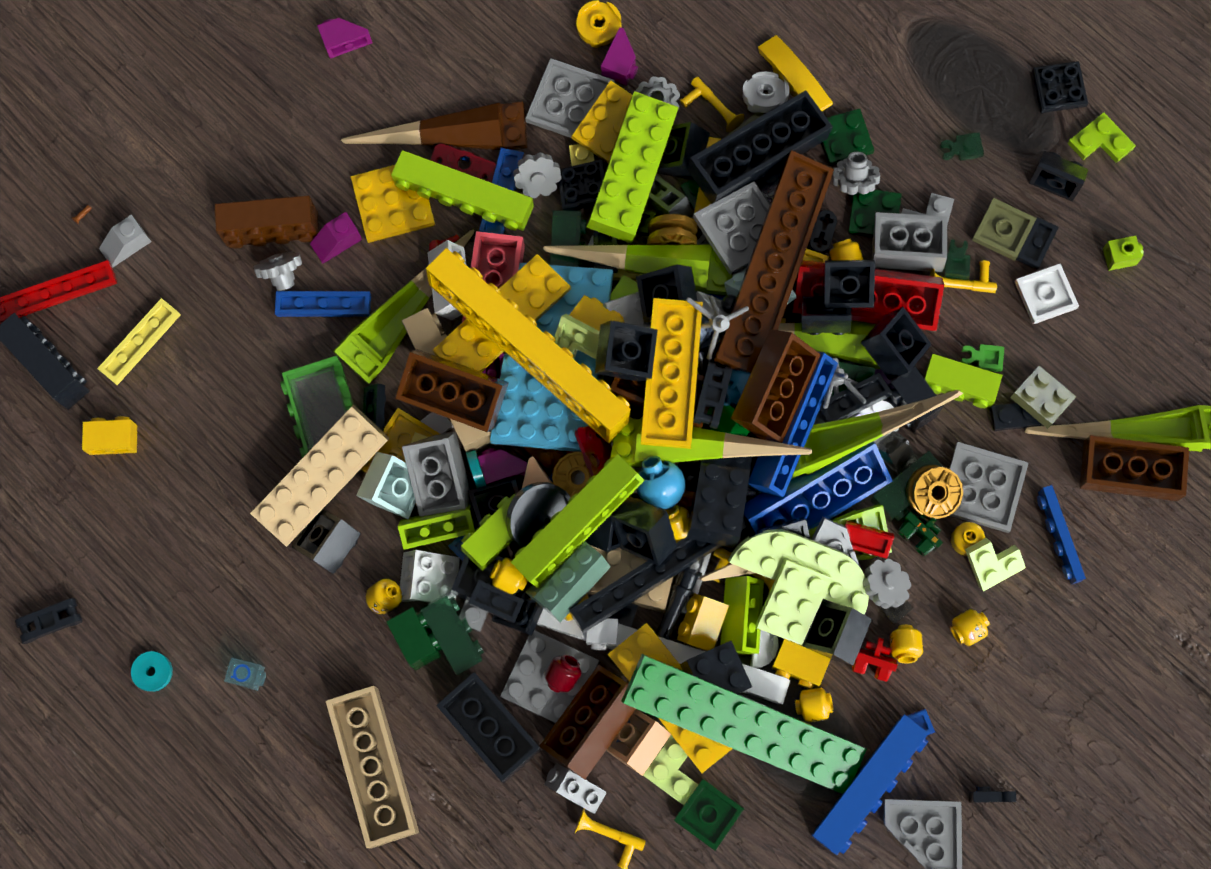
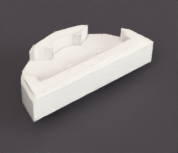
(767, 650)

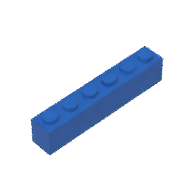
(774, 472)
(870, 784)

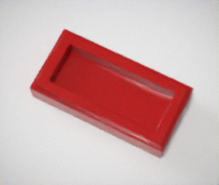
(869, 539)

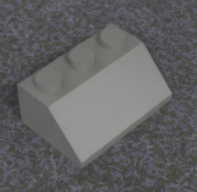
(909, 242)
(437, 474)

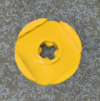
(598, 35)

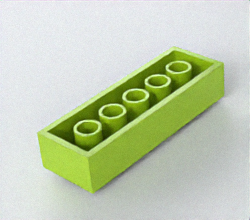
(632, 167)

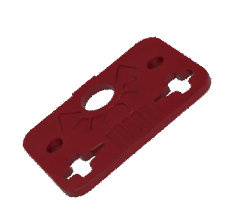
(450, 157)
(593, 446)

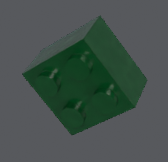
(414, 639)

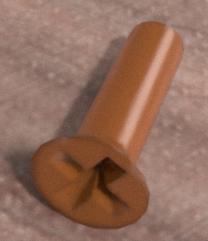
(80, 215)

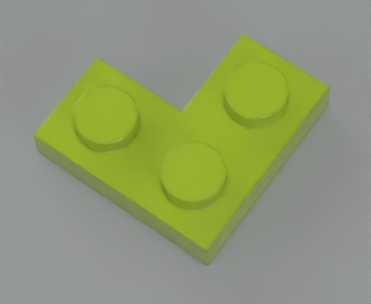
(1102, 133)

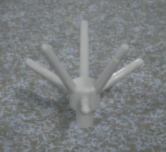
(717, 322)
(838, 379)

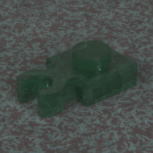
(966, 146)
(957, 264)

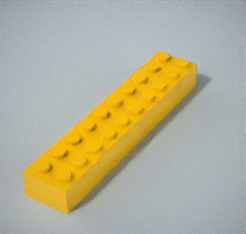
(528, 344)

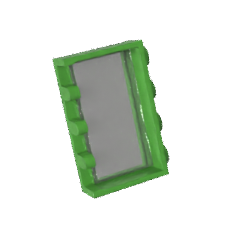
(317, 399)

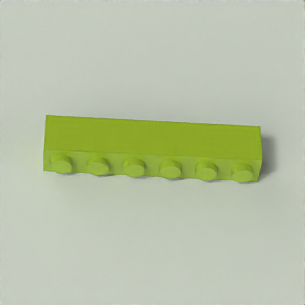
(462, 190)
(577, 520)

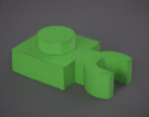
(987, 357)

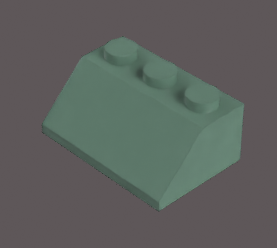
(570, 581)

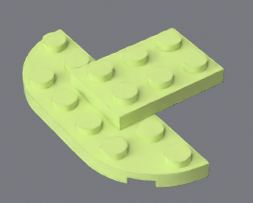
(803, 577)

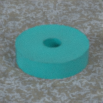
(476, 468)
(140, 670)

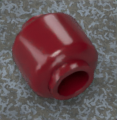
(562, 673)

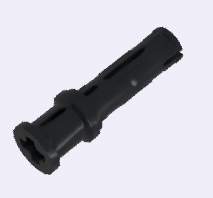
(682, 591)

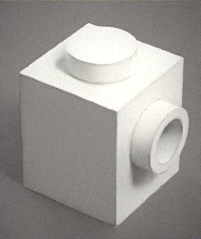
(602, 634)

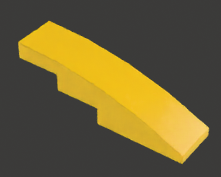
(791, 69)

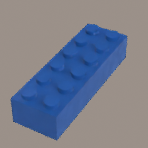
(821, 492)

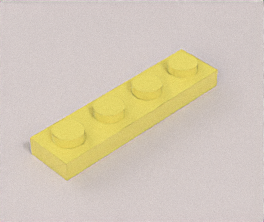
(139, 341)

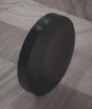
(533, 510)

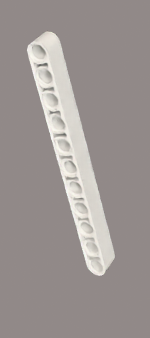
(764, 684)

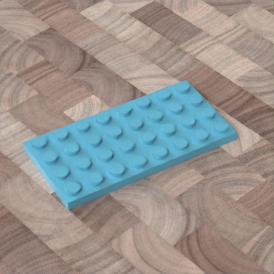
(529, 411)

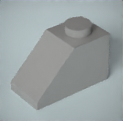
(123, 241)

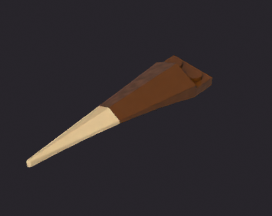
(481, 127)

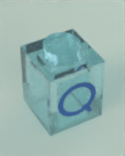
(245, 674)

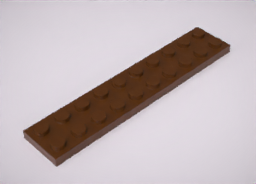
(775, 260)

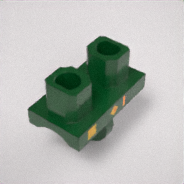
(914, 525)

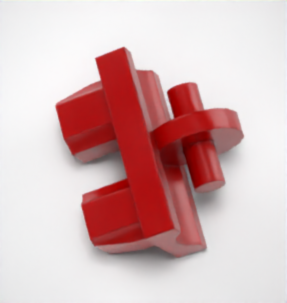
(884, 664)

